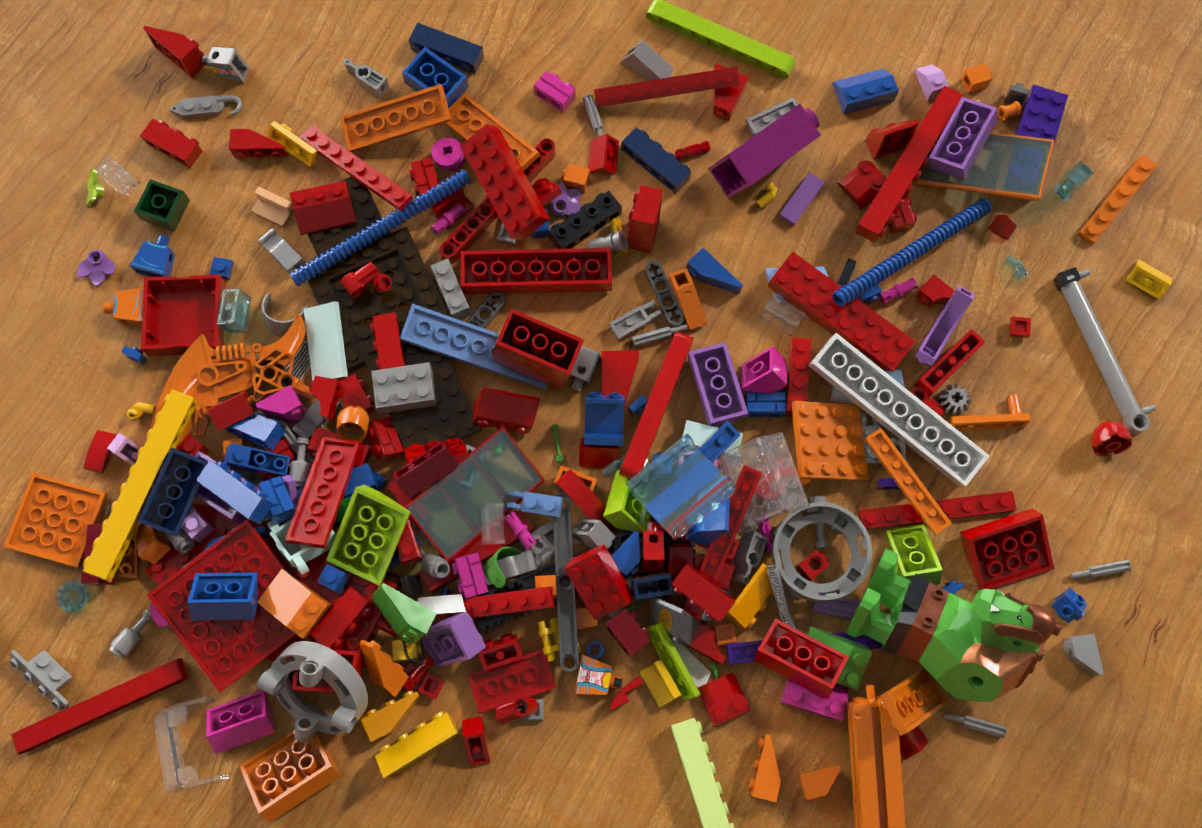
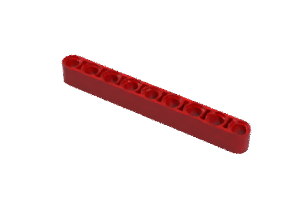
(485, 221)
(656, 406)
(99, 706)

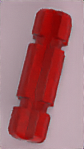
(692, 150)
(418, 673)

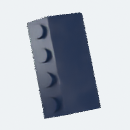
(173, 492)

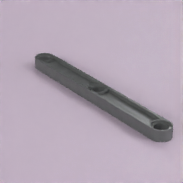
(565, 595)

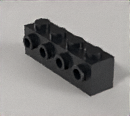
(586, 221)

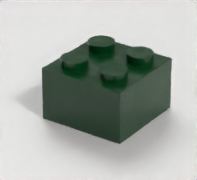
(162, 205)

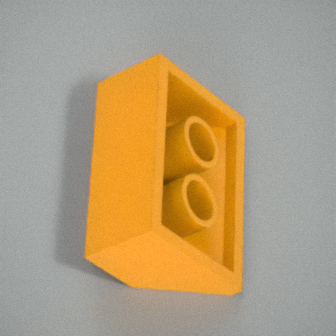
(751, 599)

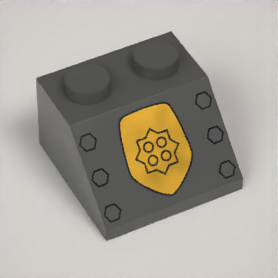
(676, 621)

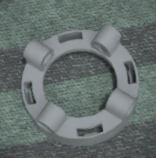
(841, 522)
(314, 664)

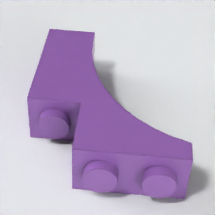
(944, 325)

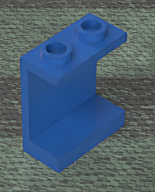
(604, 419)

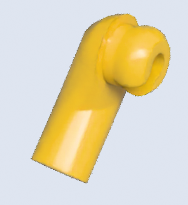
(769, 196)
(139, 409)

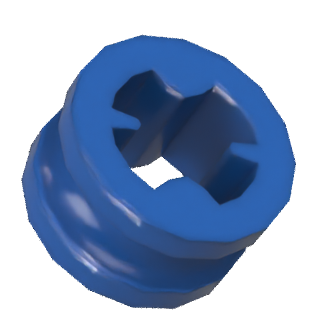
(601, 649)

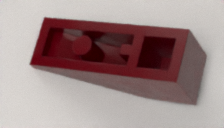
(676, 557)

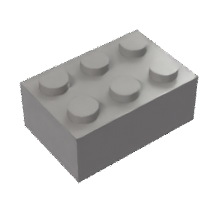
(404, 388)

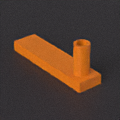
(1015, 419)

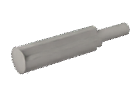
(593, 114)
(656, 335)
(1104, 569)
(979, 725)

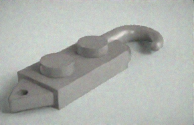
(205, 106)

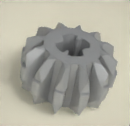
(960, 395)

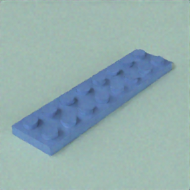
(457, 341)

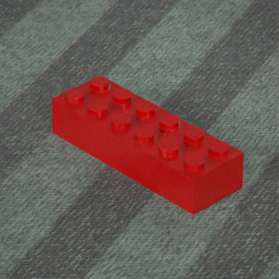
(504, 182)

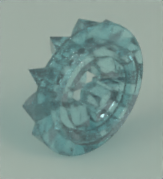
(64, 594)

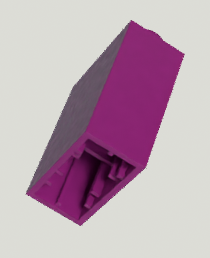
(766, 150)

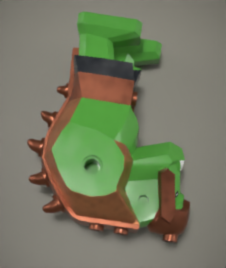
(966, 646)

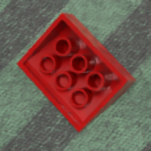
(1008, 549)

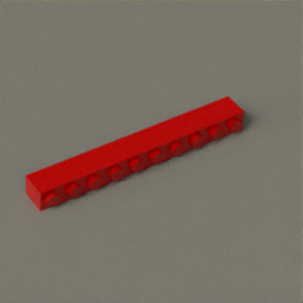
(908, 166)

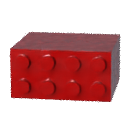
(536, 349)

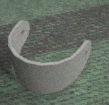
(277, 327)

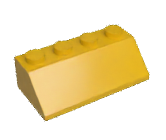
(416, 745)

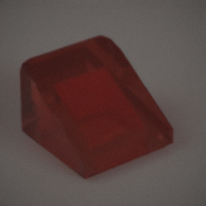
(1002, 226)

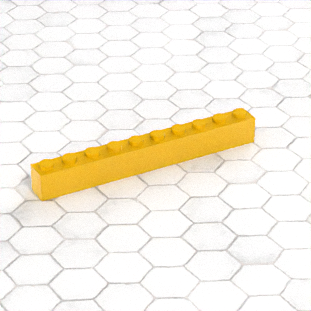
(126, 511)

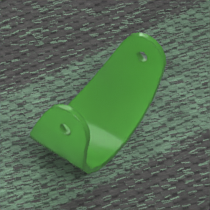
(491, 568)

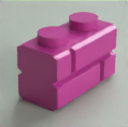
(555, 91)
(470, 575)

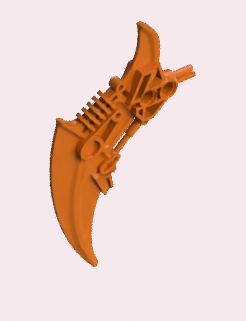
(214, 379)

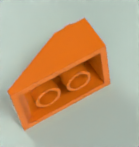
(294, 604)

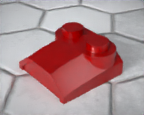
(862, 183)
(723, 699)

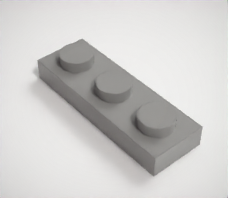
(762, 120)

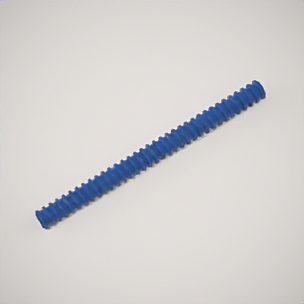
(379, 228)
(911, 252)

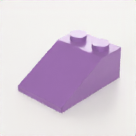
(453, 640)

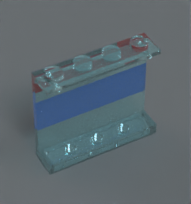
(680, 487)

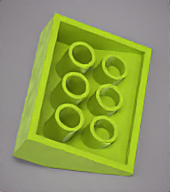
(368, 534)

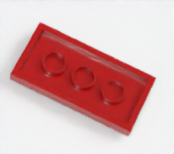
(512, 681)

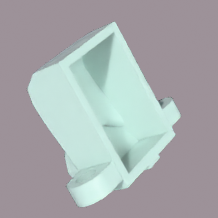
(296, 554)

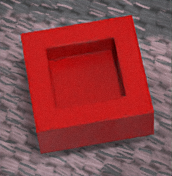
(1020, 327)

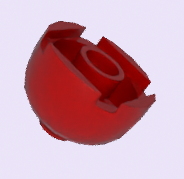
(1110, 437)

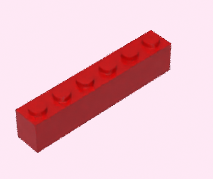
(484, 551)

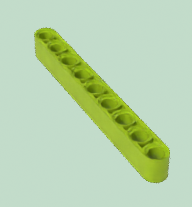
(721, 38)

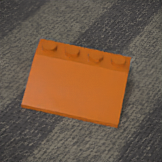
(288, 774)

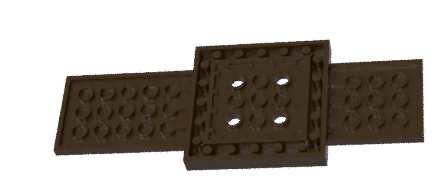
(411, 285)

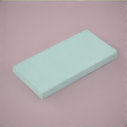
(325, 341)

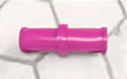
(447, 219)
(898, 290)
(520, 530)

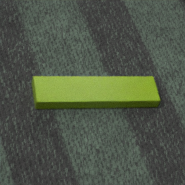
(672, 661)

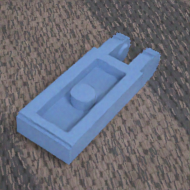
(537, 503)

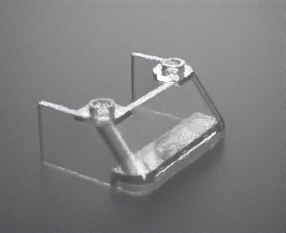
(175, 774)

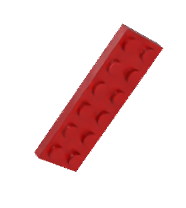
(323, 492)

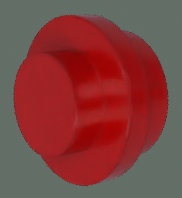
(382, 283)

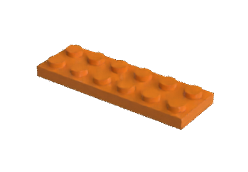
(470, 117)
(395, 118)
(913, 701)

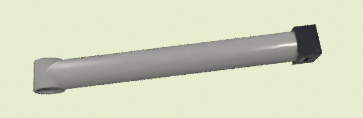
(1101, 351)

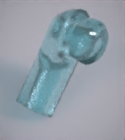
(1018, 265)
(613, 467)

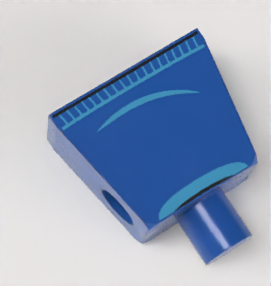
(154, 258)

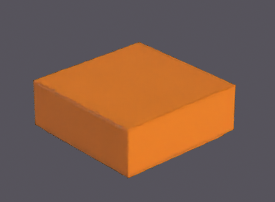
(725, 634)

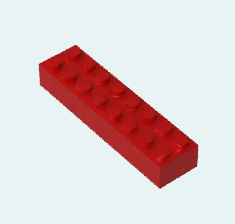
(536, 271)
(855, 322)

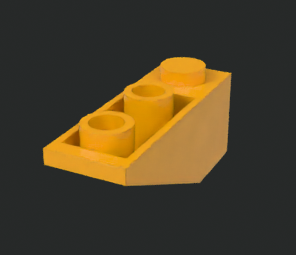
(384, 721)

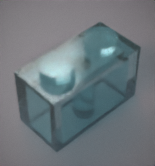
(1073, 181)
(234, 310)

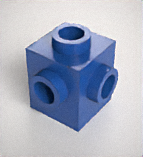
(1069, 605)

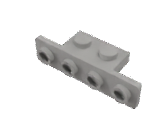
(45, 675)

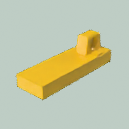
(292, 144)

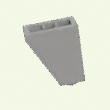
(646, 62)

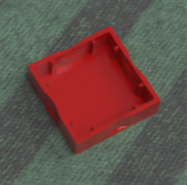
(180, 312)

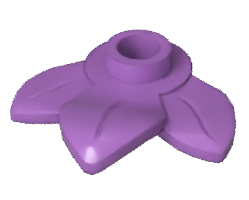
(568, 199)
(96, 270)

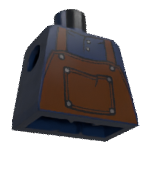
(649, 585)

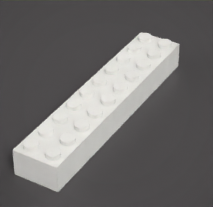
(899, 410)

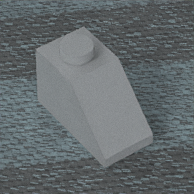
(593, 533)
(1084, 653)

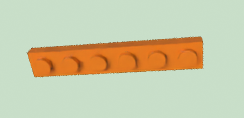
(1117, 199)
(907, 481)

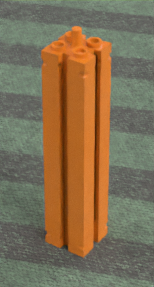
(875, 764)

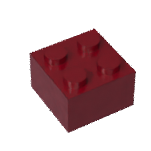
(628, 632)

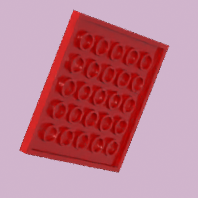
(225, 647)

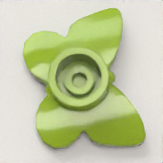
(94, 190)

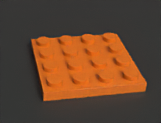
(829, 441)
(55, 520)

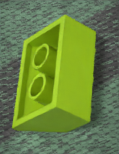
(624, 509)

